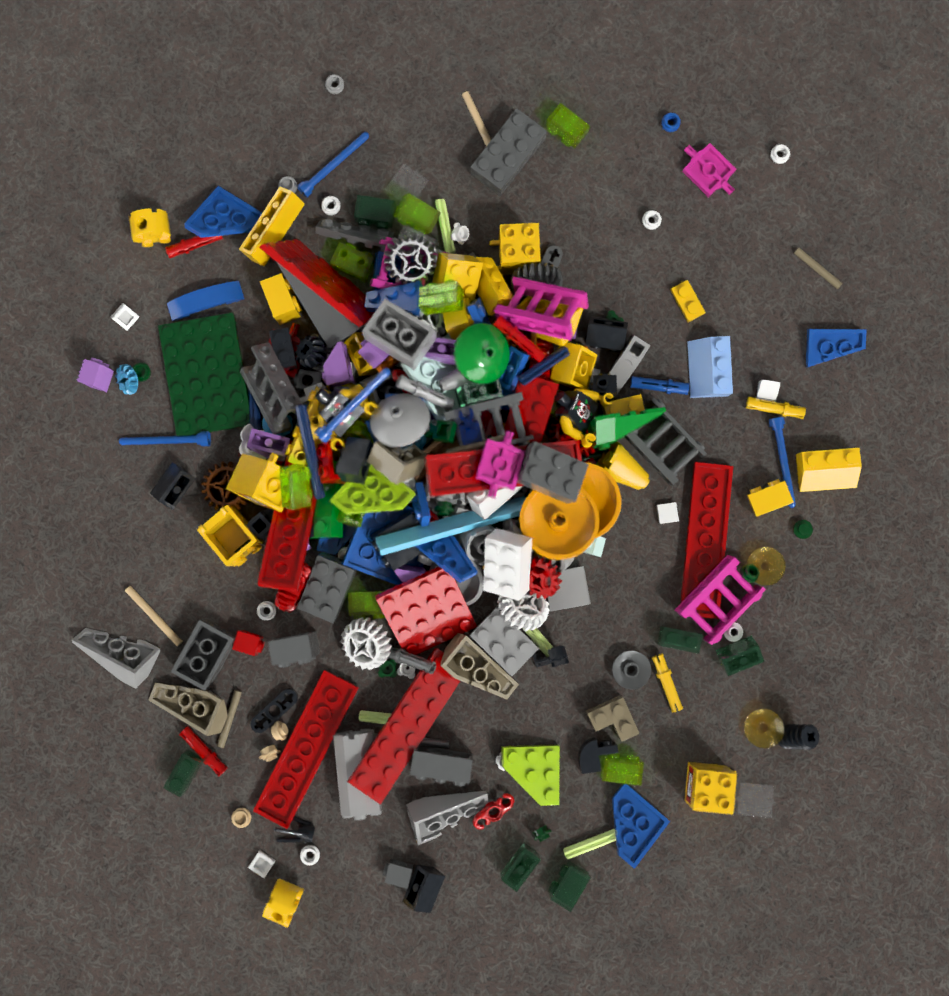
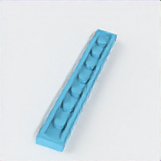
(446, 527)

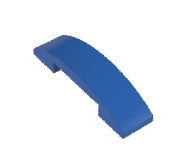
(205, 299)

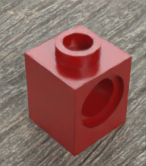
(248, 643)

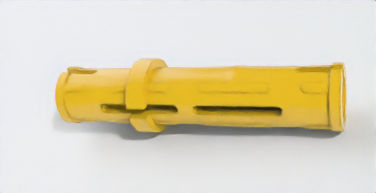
(783, 409)
(667, 682)

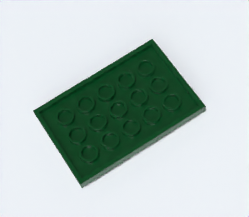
(205, 374)

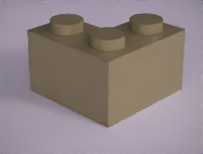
(397, 463)
(616, 713)

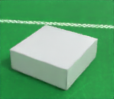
(667, 513)
(261, 864)

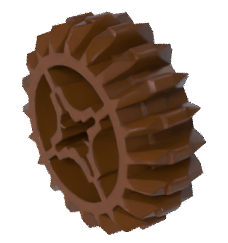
(229, 469)

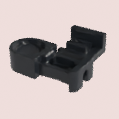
(557, 657)

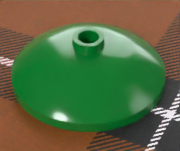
(471, 353)

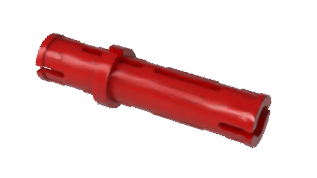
(188, 245)
(519, 338)
(209, 757)

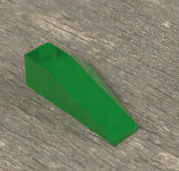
(614, 426)
(326, 514)

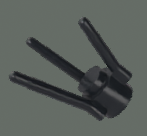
(304, 833)

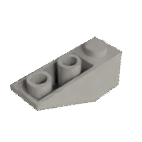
(628, 360)

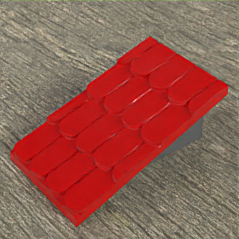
(328, 298)

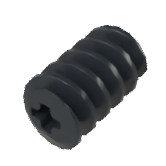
(799, 737)

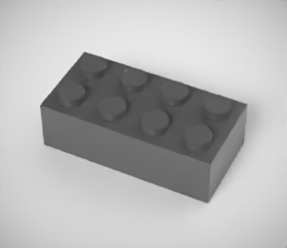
(508, 152)

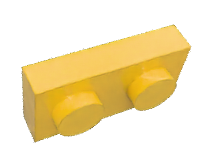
(687, 301)

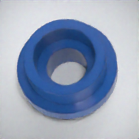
(671, 116)

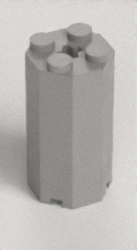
(349, 750)

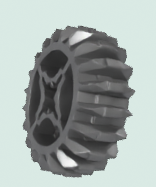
(425, 268)

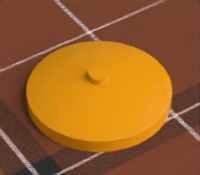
(606, 495)
(559, 528)

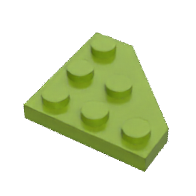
(374, 495)
(534, 770)

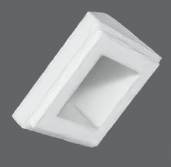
(124, 316)
(768, 390)

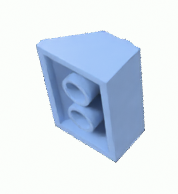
(710, 367)

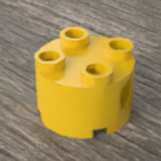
(149, 227)
(283, 902)

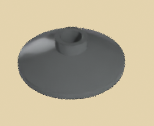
(641, 672)

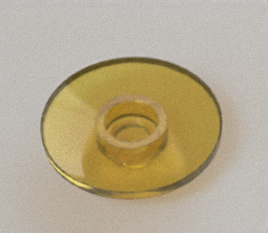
(775, 563)
(761, 738)

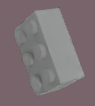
(399, 334)
(504, 642)

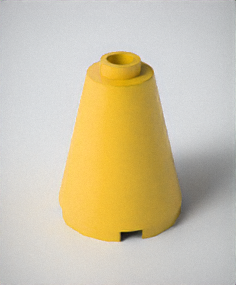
(624, 467)

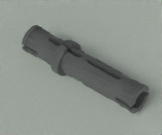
(401, 656)

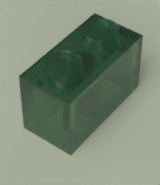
(374, 211)
(476, 393)
(679, 639)
(740, 655)
(183, 773)
(520, 867)
(569, 885)

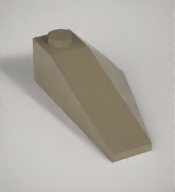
(473, 666)
(193, 706)

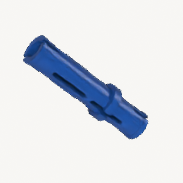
(682, 388)

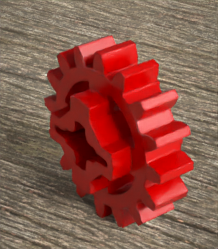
(543, 578)

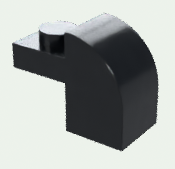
(261, 523)
(590, 751)

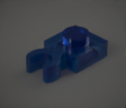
(470, 429)

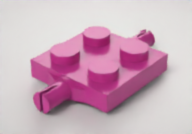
(709, 170)
(500, 464)

